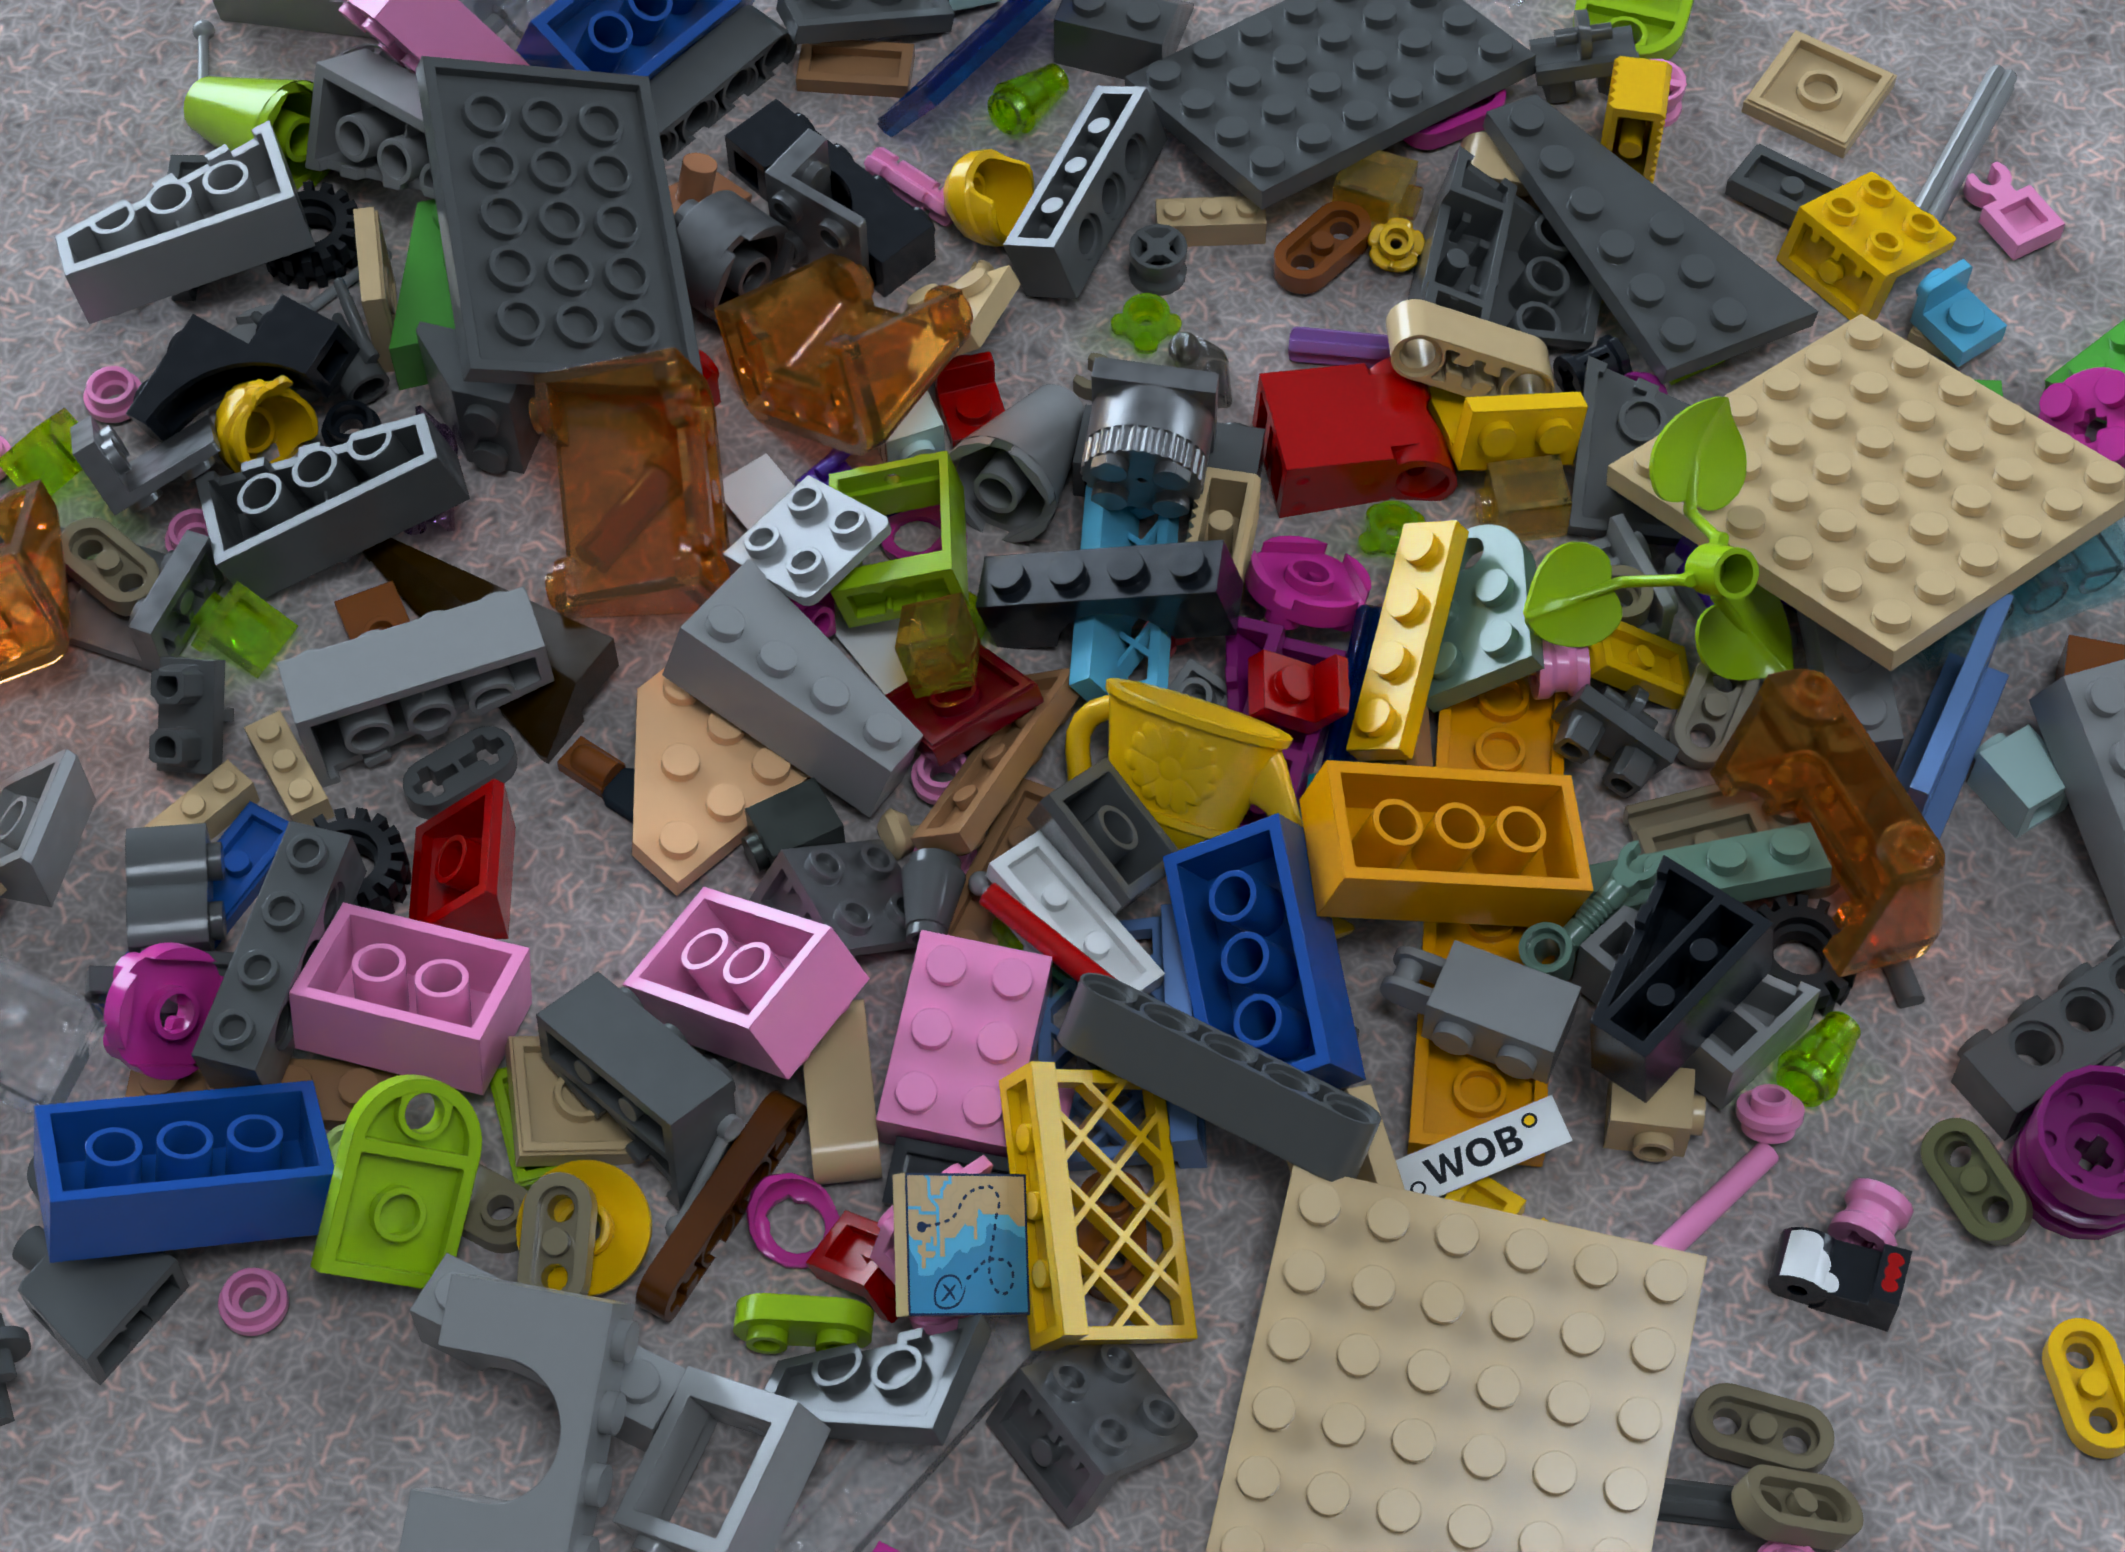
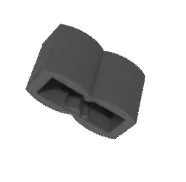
(172, 887)

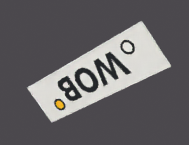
(1485, 1149)

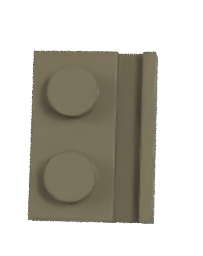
(1692, 818)

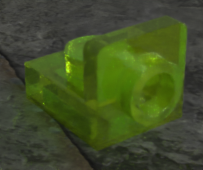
(243, 628)

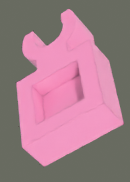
(2014, 219)

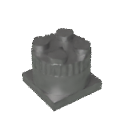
(1149, 435)

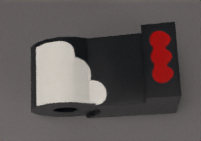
(1839, 1276)

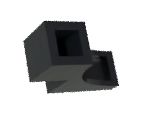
(208, 362)

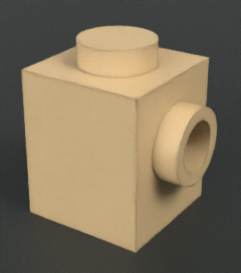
(1661, 1125)

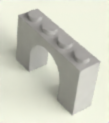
(580, 1354)

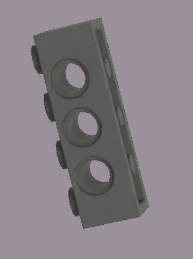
(1086, 192)
(250, 1021)
(2007, 1087)

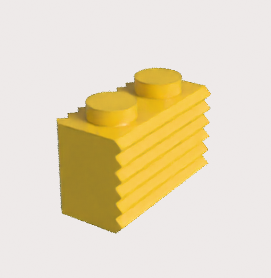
(1637, 112)

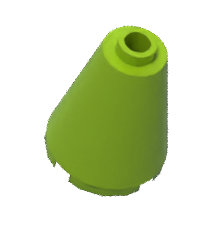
(229, 107)

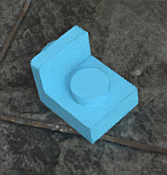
(1954, 316)

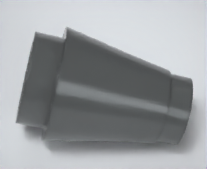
(931, 891)

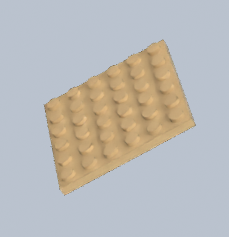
(1893, 490)
(1454, 1381)

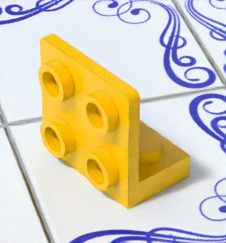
(1859, 242)

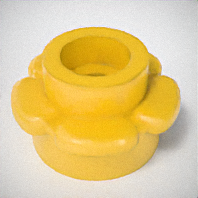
(1395, 259)

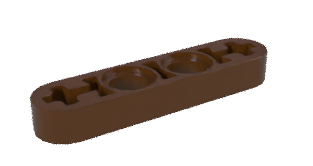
(720, 1205)

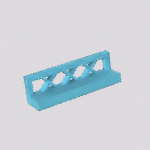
(1103, 641)

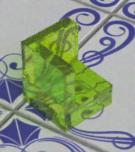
(44, 454)

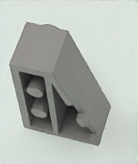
(1741, 1045)

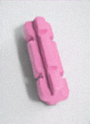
(909, 184)

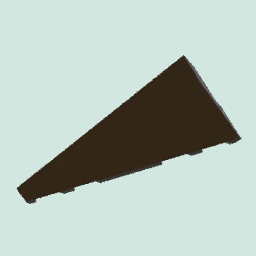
(577, 654)

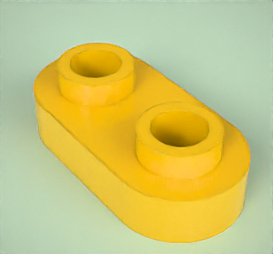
(2090, 1390)

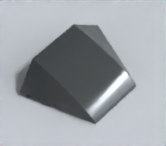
(1502, 261)

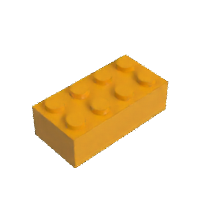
(1444, 844)

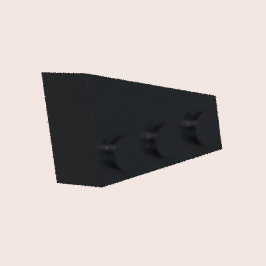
(1678, 979)

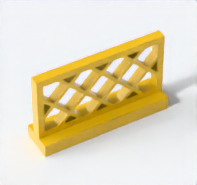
(1037, 1148)

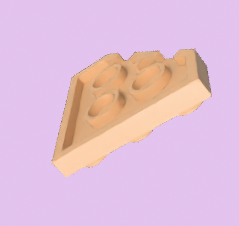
(694, 783)

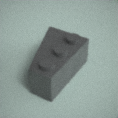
(640, 1074)

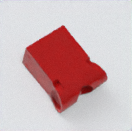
(1349, 438)

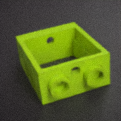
(880, 589)

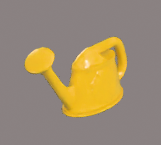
(1188, 761)

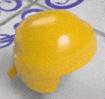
(987, 195)
(260, 415)

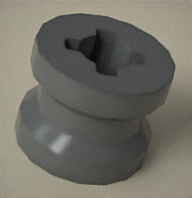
(1155, 246)

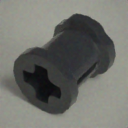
(1570, 369)

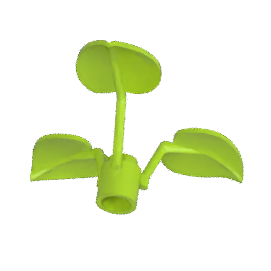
(1746, 630)

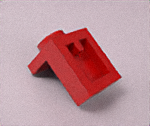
(967, 394)
(1296, 692)
(846, 1263)

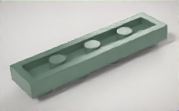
(1741, 866)

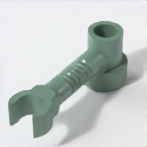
(1551, 939)

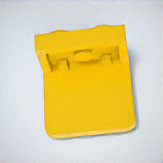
(1508, 426)

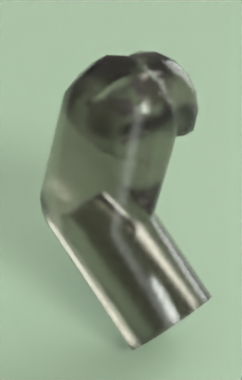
(1202, 355)

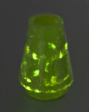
(1026, 98)
(1819, 1059)

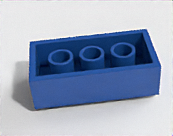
(620, 34)
(1259, 951)
(181, 1170)

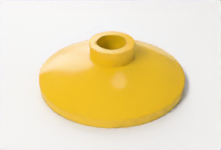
(623, 1222)

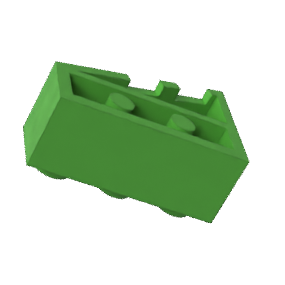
(422, 296)

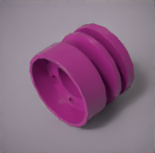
(2073, 1121)

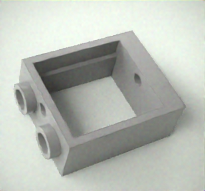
(769, 1490)

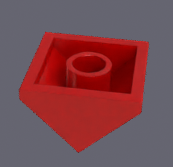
(466, 865)

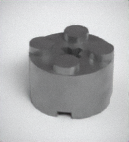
(729, 249)

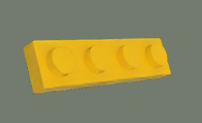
(1407, 641)

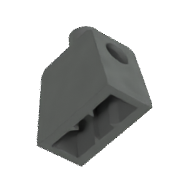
(97, 1304)

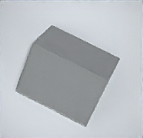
(41, 826)

